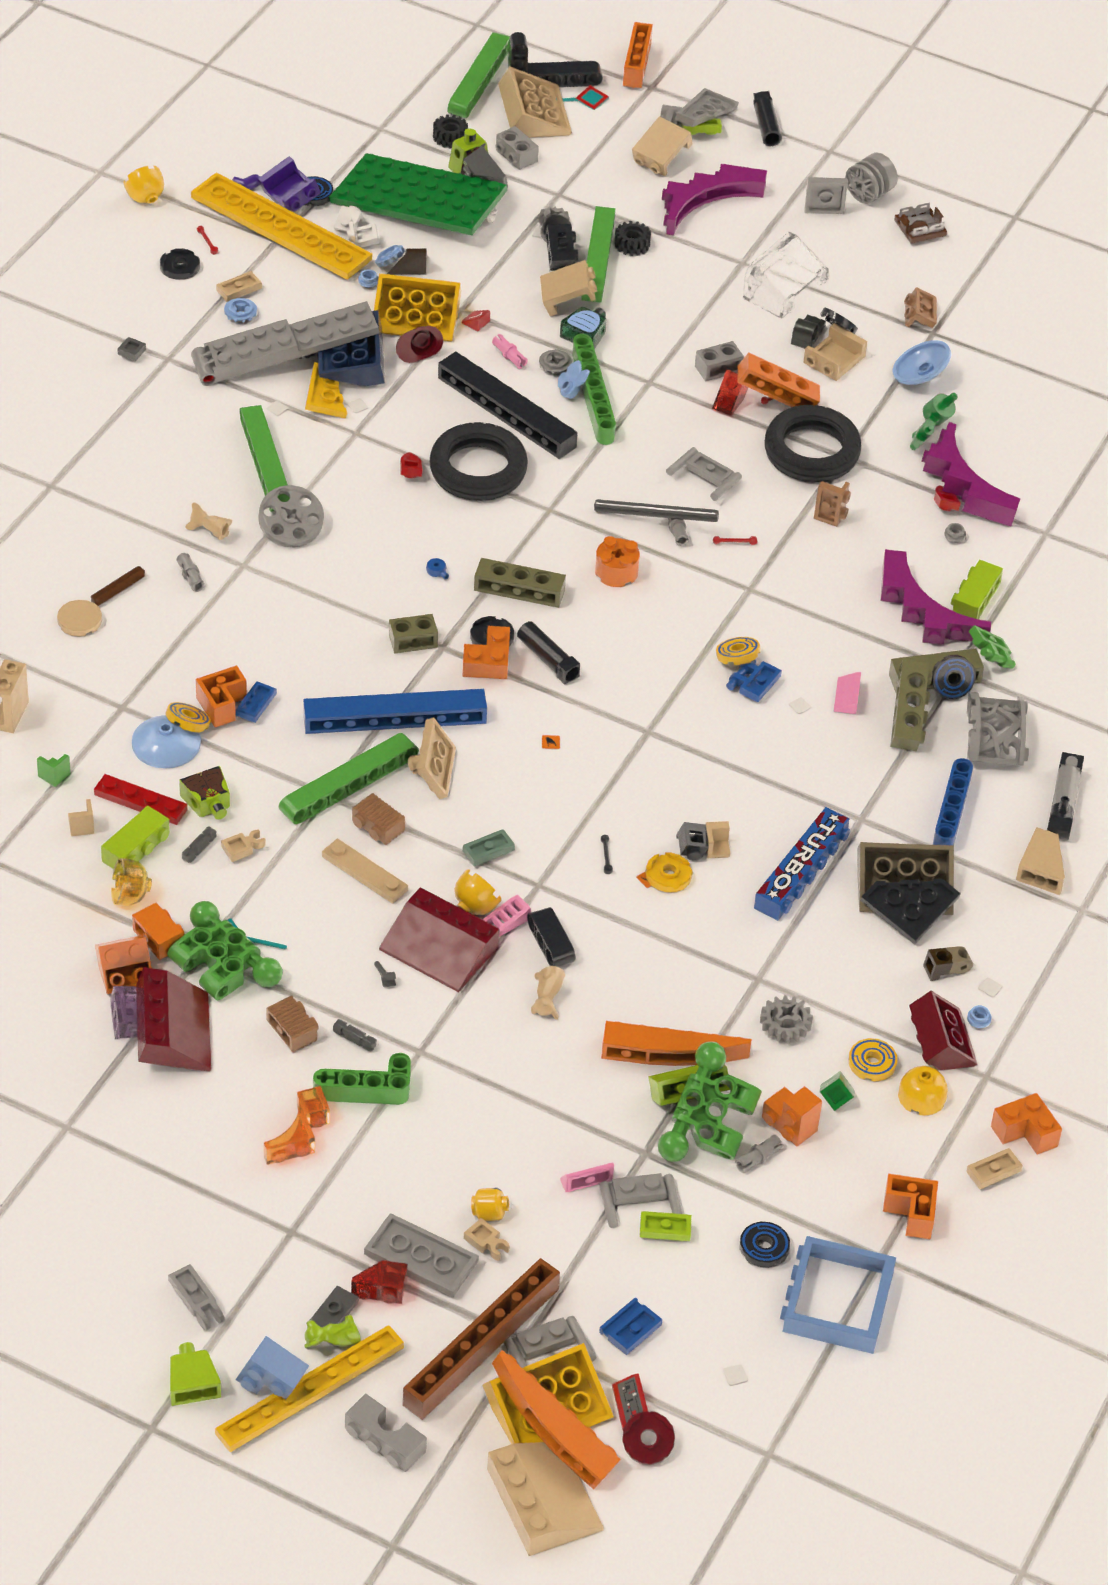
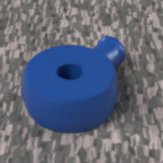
(437, 568)

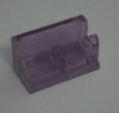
(124, 1011)

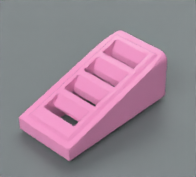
(516, 908)

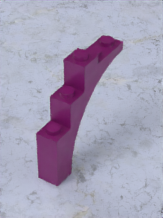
(705, 188)
(959, 479)
(917, 607)

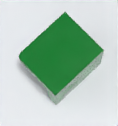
(837, 1090)

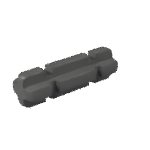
(199, 844)
(354, 1035)

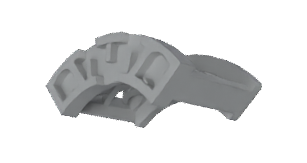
(1012, 710)

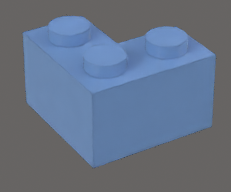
(272, 1367)

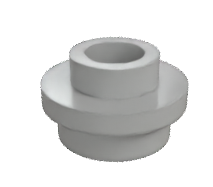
(955, 532)

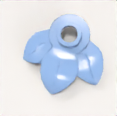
(570, 381)

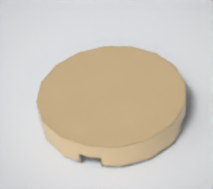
(79, 617)

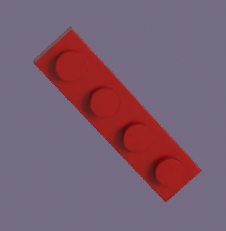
(139, 797)

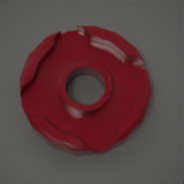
(644, 1453)

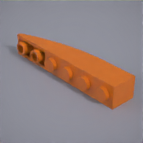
(664, 1045)
(555, 1424)

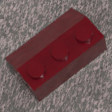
(942, 1033)

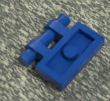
(759, 681)

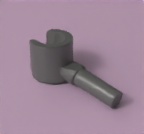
(387, 978)

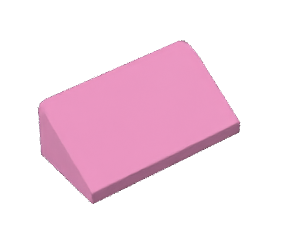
(847, 693)
(587, 1177)

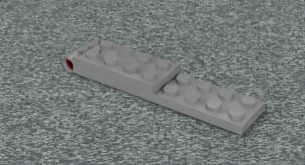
(281, 342)

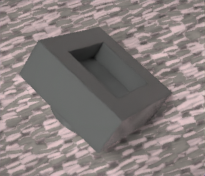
(131, 349)

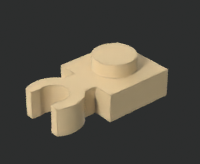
(240, 846)
(484, 1236)

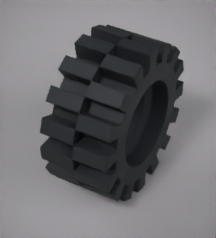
(448, 129)
(624, 236)

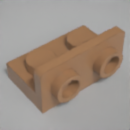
(920, 307)
(832, 503)

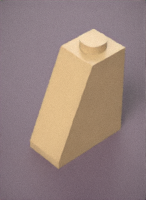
(1042, 862)

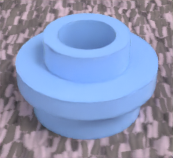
(368, 278)
(979, 1016)

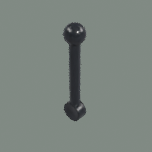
(608, 869)

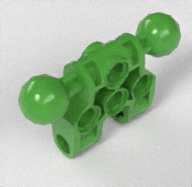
(224, 951)
(742, 1097)

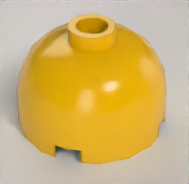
(145, 184)
(475, 894)
(923, 1090)

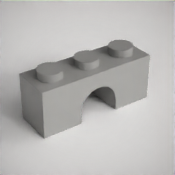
(399, 1447)

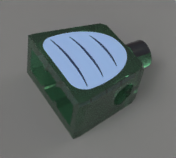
(584, 322)

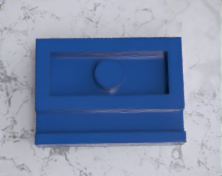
(630, 1326)

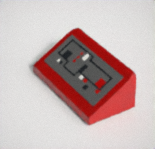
(629, 1398)

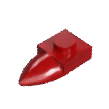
(410, 465)
(945, 500)

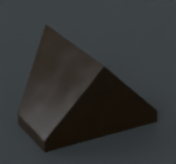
(411, 263)

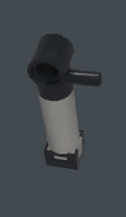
(1065, 794)

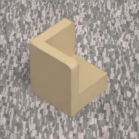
(82, 822)
(718, 839)

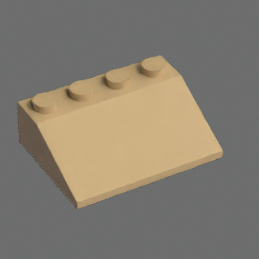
(533, 105)
(541, 1496)

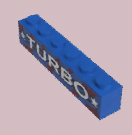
(802, 864)

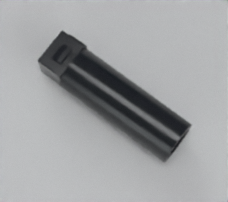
(767, 118)
(549, 652)

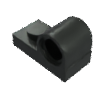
(807, 331)

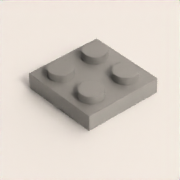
(825, 195)

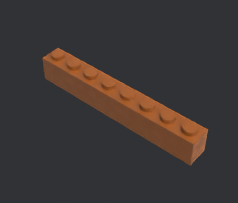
(480, 1339)

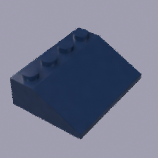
(355, 362)

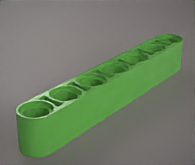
(479, 75)
(600, 248)
(595, 390)
(263, 450)
(347, 778)

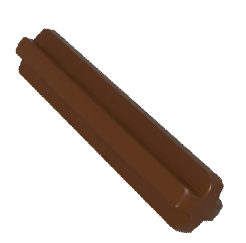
(118, 585)

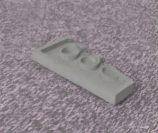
(705, 107)

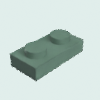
(488, 847)

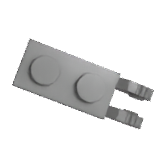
(195, 1295)

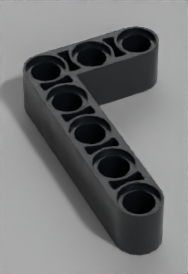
(560, 73)

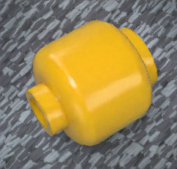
(489, 1204)

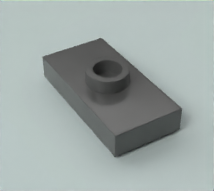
(335, 1307)

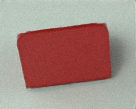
(477, 319)

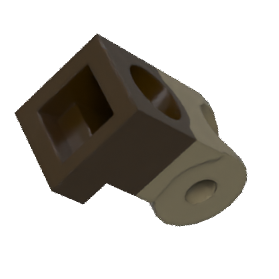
(947, 961)

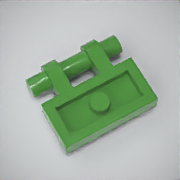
(992, 647)

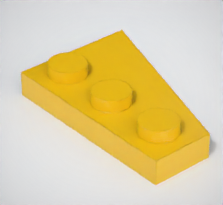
(324, 396)

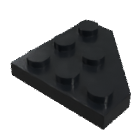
(911, 904)

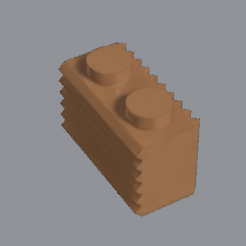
(378, 819)
(292, 1023)

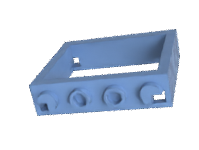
(829, 1331)

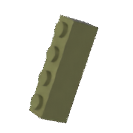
(970, 654)

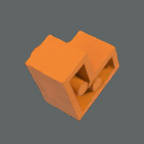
(488, 659)
(220, 692)
(793, 1114)
(1027, 1119)
(912, 1198)

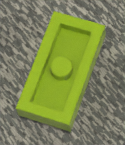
(709, 127)
(665, 1226)

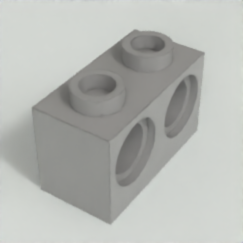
(517, 147)
(715, 360)

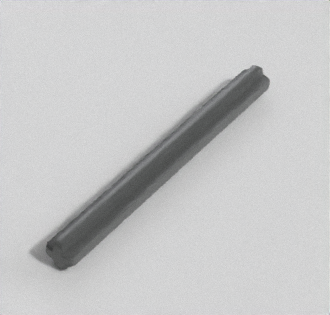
(656, 510)

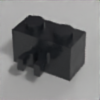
(560, 246)

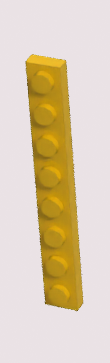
(310, 1388)

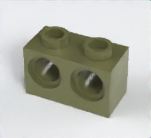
(413, 633)

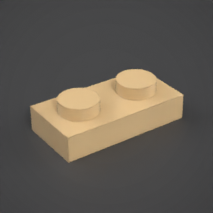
(239, 286)
(994, 1168)

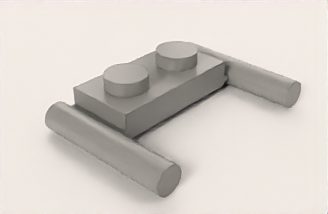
(707, 469)
(636, 1190)
(547, 1338)

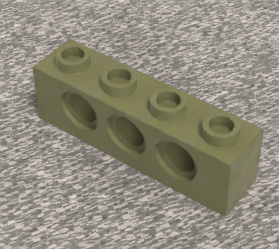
(519, 582)
(902, 735)

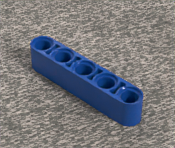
(953, 802)

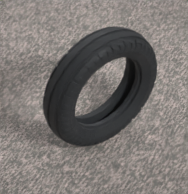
(808, 468)
(478, 487)

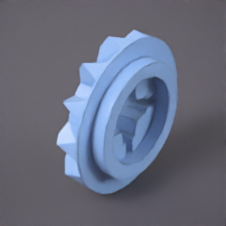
(389, 255)
(240, 304)

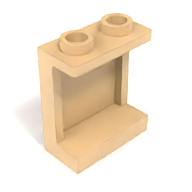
(661, 145)
(567, 284)
(836, 353)
(13, 693)

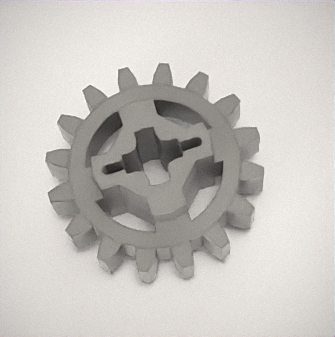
(786, 1018)

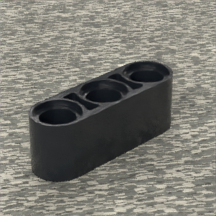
(551, 937)

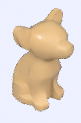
(217, 525)
(549, 983)

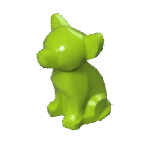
(339, 1334)

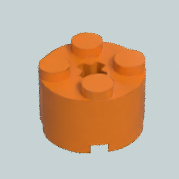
(617, 561)

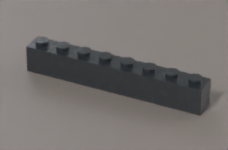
(507, 405)

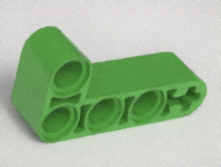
(366, 1085)

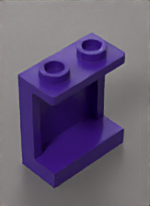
(288, 185)

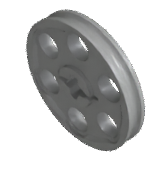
(288, 508)

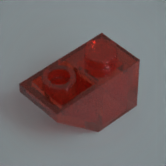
(729, 394)
(381, 1282)

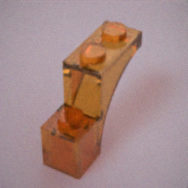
(299, 1138)

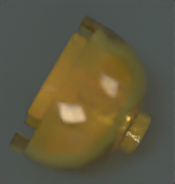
(130, 882)

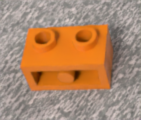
(158, 929)

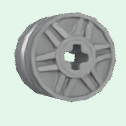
(871, 177)

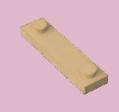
(365, 870)

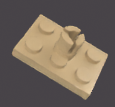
(435, 759)

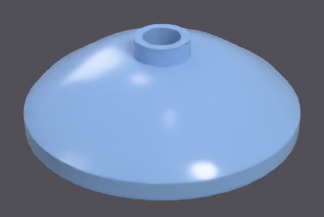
(922, 362)
(164, 743)

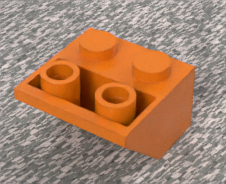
(122, 961)

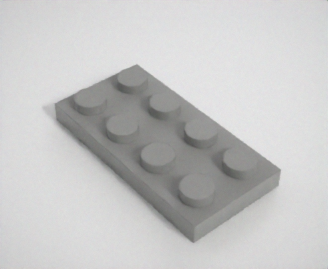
(428, 1256)

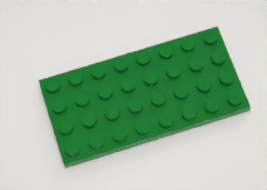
(419, 193)

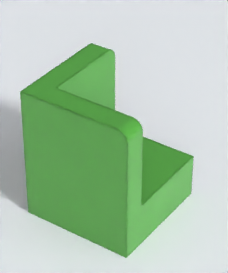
(53, 770)

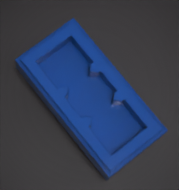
(256, 702)

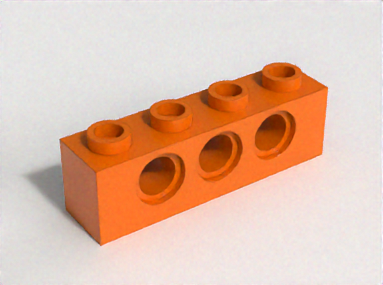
(637, 55)
(777, 382)

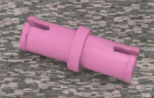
(509, 351)

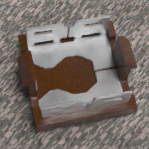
(920, 223)

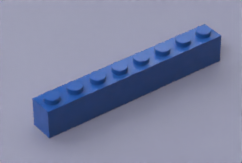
(394, 711)

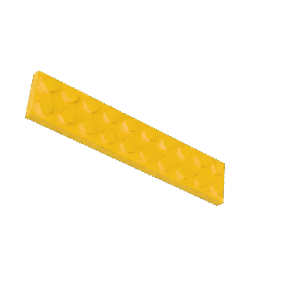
(281, 226)

